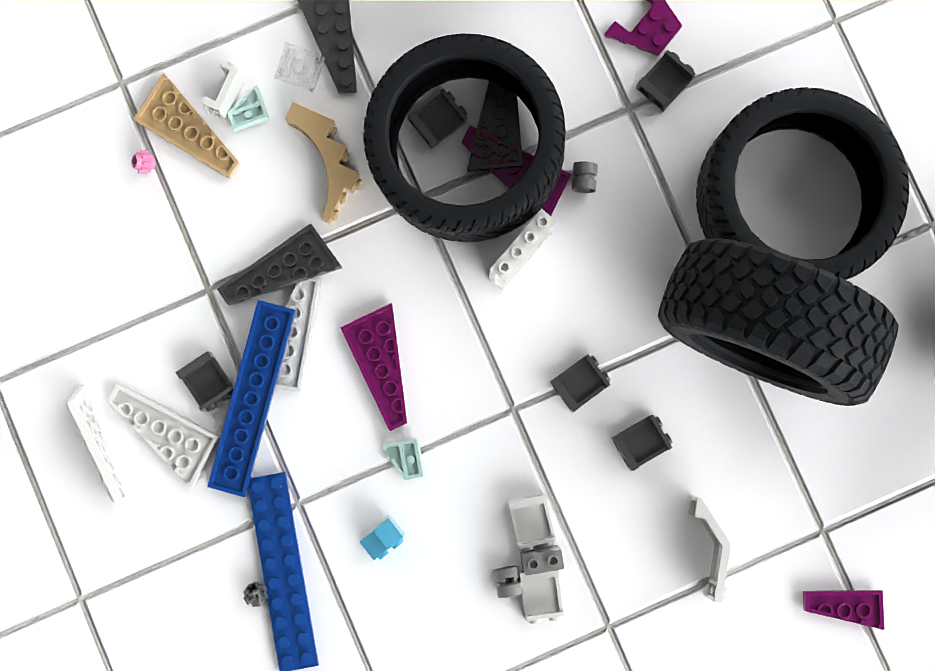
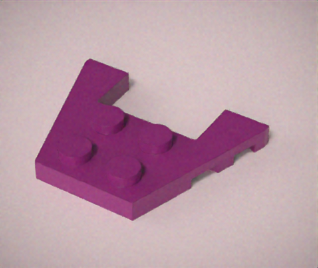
(652, 31)

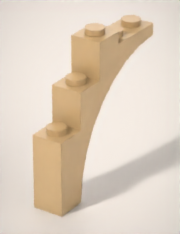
(340, 178)

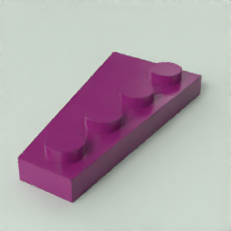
(854, 606)

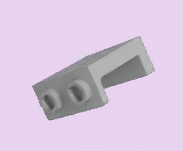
(542, 560)

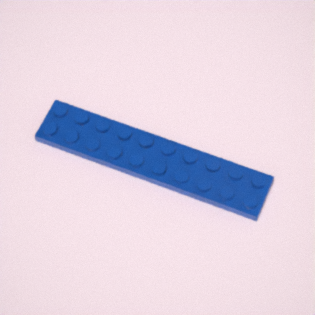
(251, 398)
(283, 572)

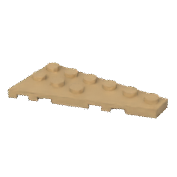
(176, 121)

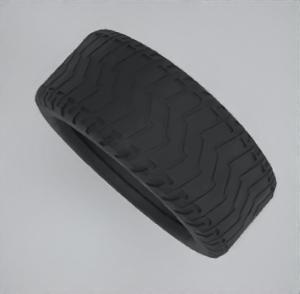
(455, 59)
(846, 125)

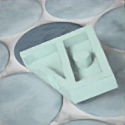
(248, 111)
(406, 457)

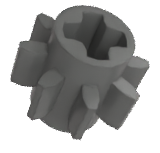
(255, 594)

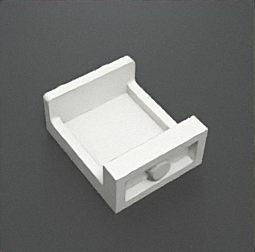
(228, 93)
(532, 522)
(541, 596)

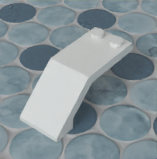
(721, 552)

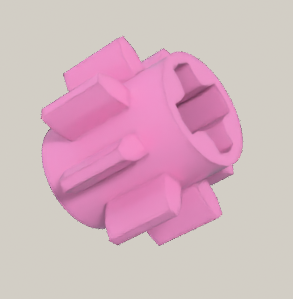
(143, 162)

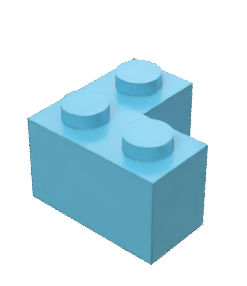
(382, 539)

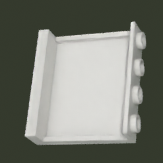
(521, 250)

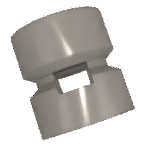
(584, 177)
(509, 588)

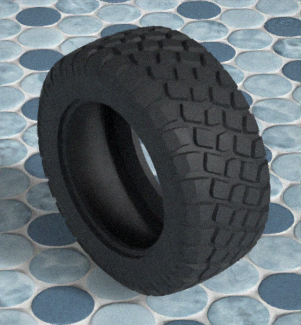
(779, 320)

